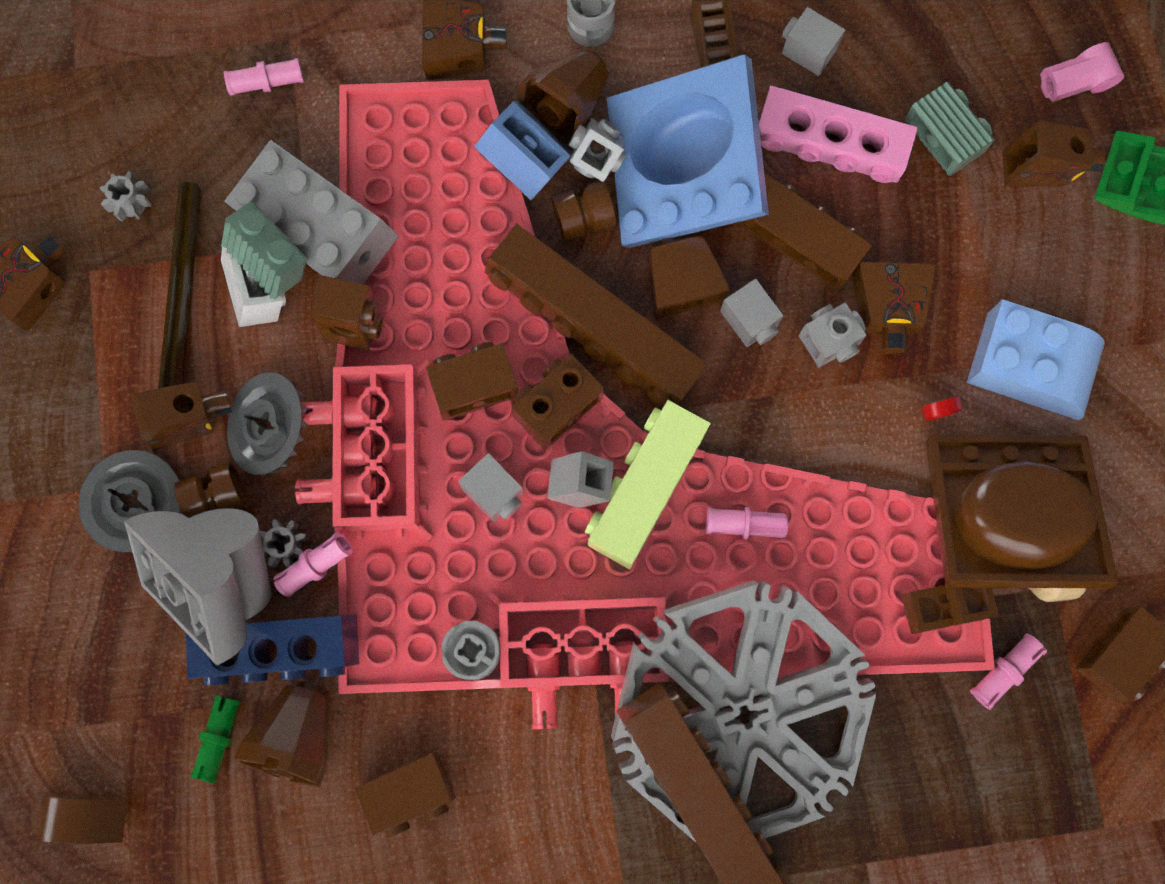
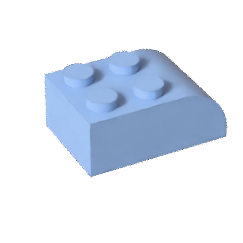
(1037, 359)

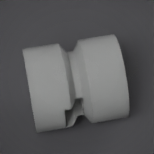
(590, 21)

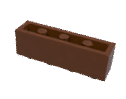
(808, 235)

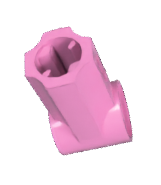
(1092, 70)

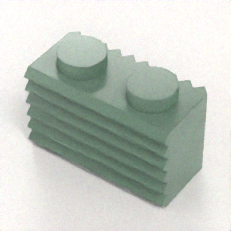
(950, 128)
(263, 250)

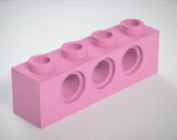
(853, 127)

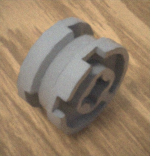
(471, 650)

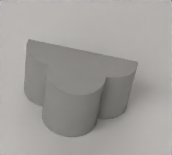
(203, 573)

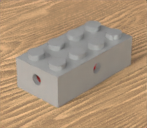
(315, 215)

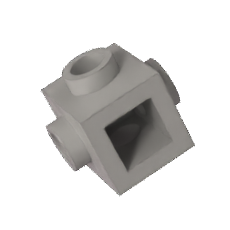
(597, 162)
(833, 334)

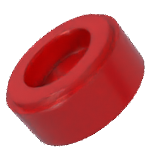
(942, 408)

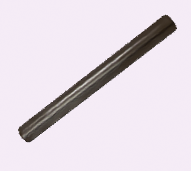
(180, 285)

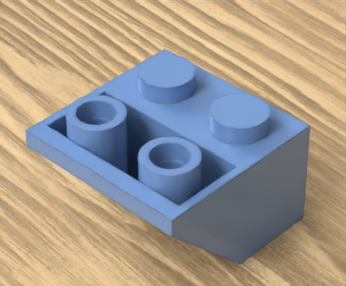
(523, 149)

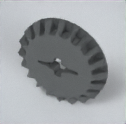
(249, 440)
(126, 473)

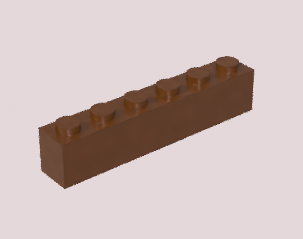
(593, 317)
(699, 789)

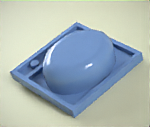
(689, 153)

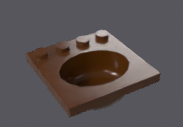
(1019, 512)

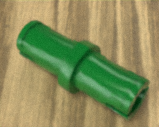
(215, 739)

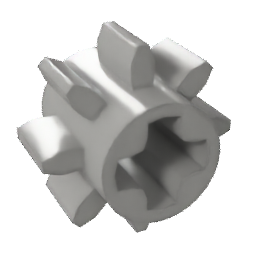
(125, 196)
(273, 538)

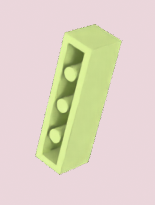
(647, 484)

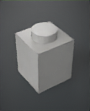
(812, 40)
(752, 314)
(580, 479)
(492, 489)

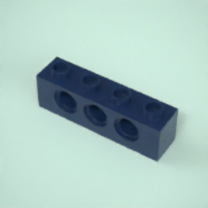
(335, 642)

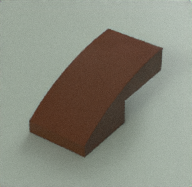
(947, 607)

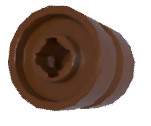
(583, 210)
(217, 490)

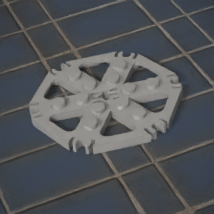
(780, 703)

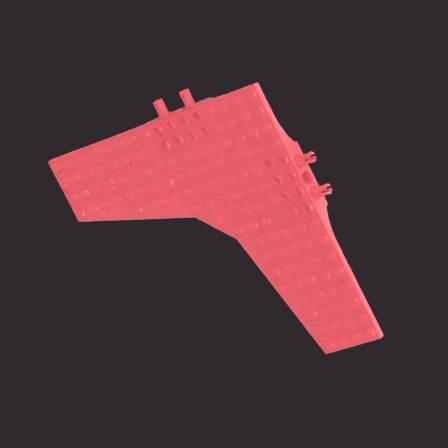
(557, 606)

